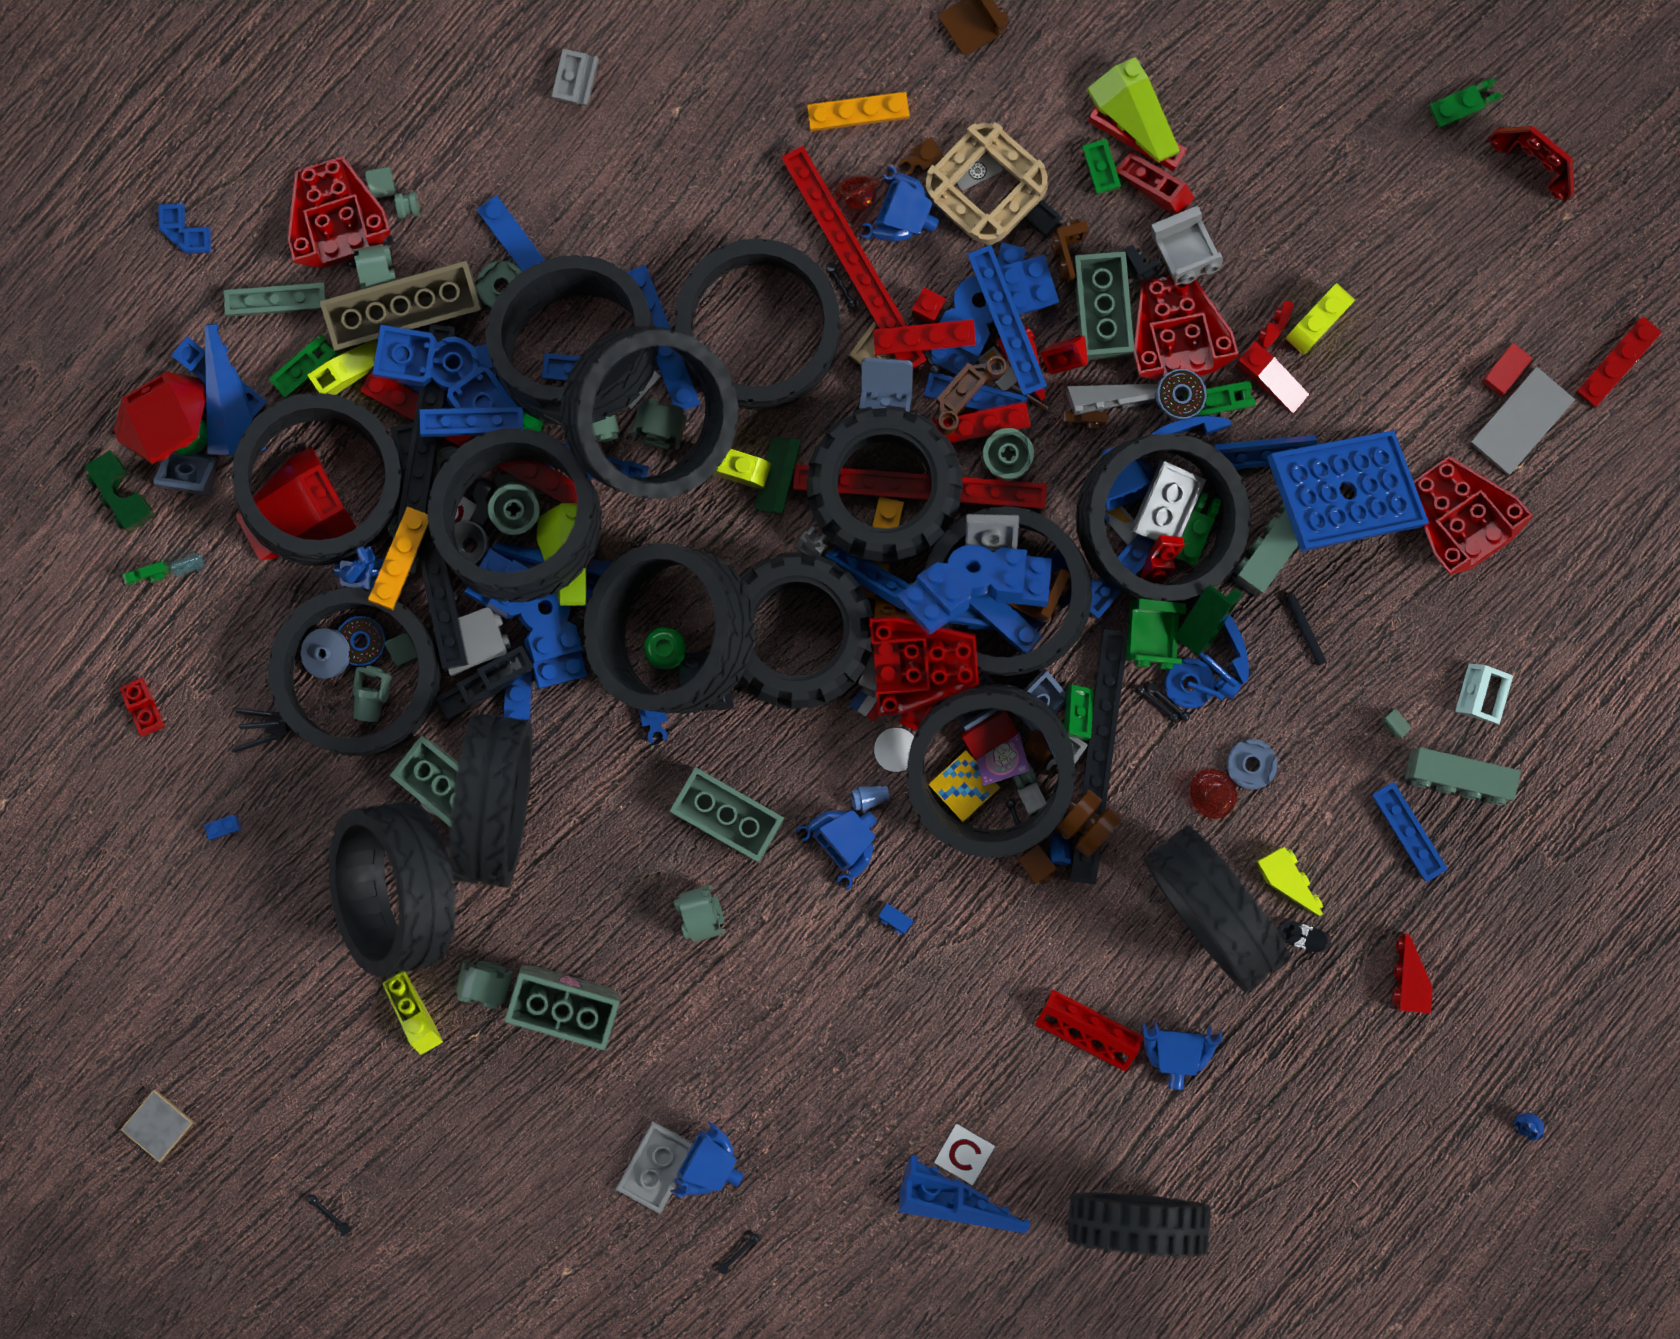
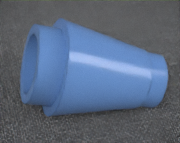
(869, 796)

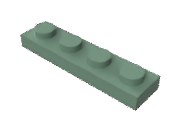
(274, 299)

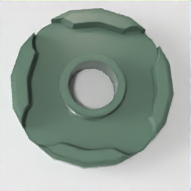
(490, 276)

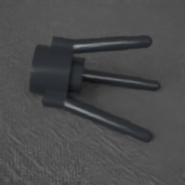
(273, 724)

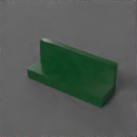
(783, 457)
(1207, 618)

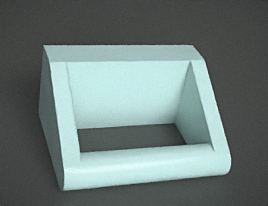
(1474, 692)

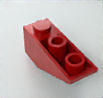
(1413, 984)

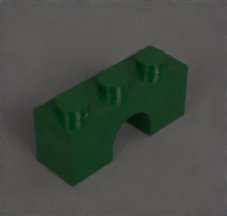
(106, 474)

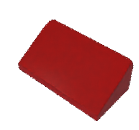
(1065, 355)
(989, 734)

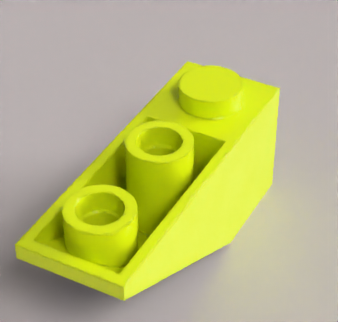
(344, 369)
(1282, 875)
(412, 1013)

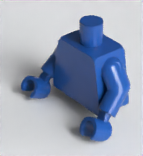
(903, 210)
(1129, 485)
(359, 571)
(845, 839)
(1179, 1052)
(708, 1165)

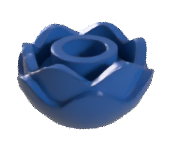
(1529, 1125)

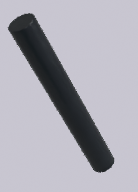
(1306, 629)

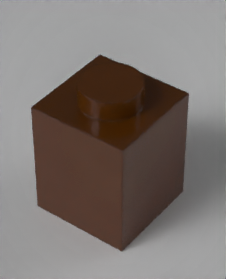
(1037, 865)

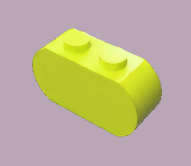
(1320, 319)
(744, 469)

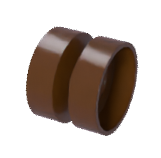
(1082, 818)

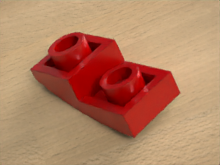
(1272, 331)
(1160, 559)
(142, 707)

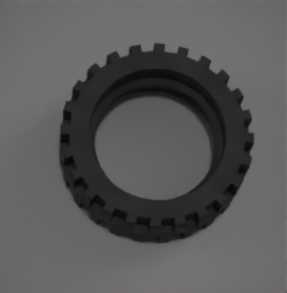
(1139, 1224)

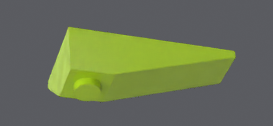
(1131, 102)
(552, 533)

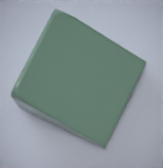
(381, 182)
(401, 649)
(1396, 724)

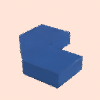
(173, 225)

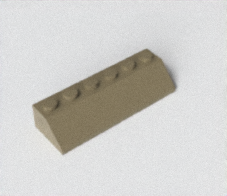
(401, 304)

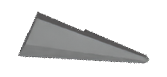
(1094, 398)

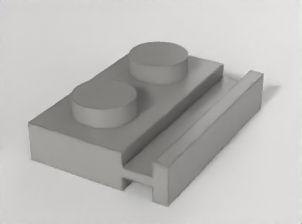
(575, 77)

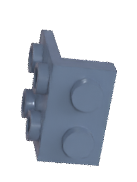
(886, 383)

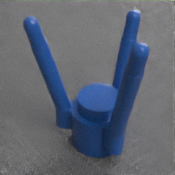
(1226, 684)

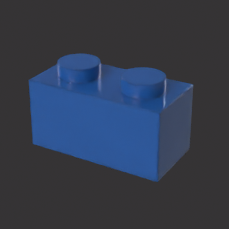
(223, 827)
(892, 916)

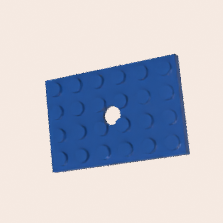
(1369, 464)

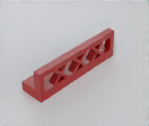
(1092, 1027)

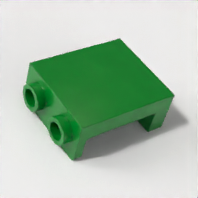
(1153, 632)

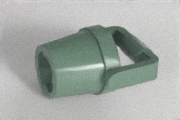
(369, 701)

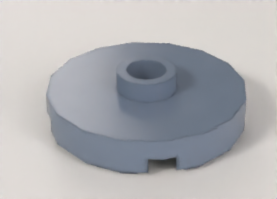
(336, 651)

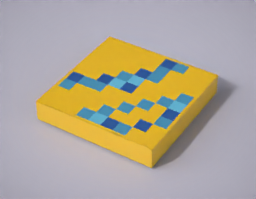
(962, 786)

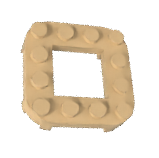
(1013, 157)

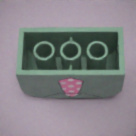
(563, 1006)

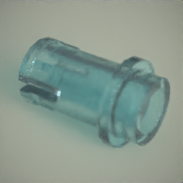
(188, 564)

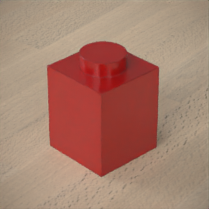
(928, 306)

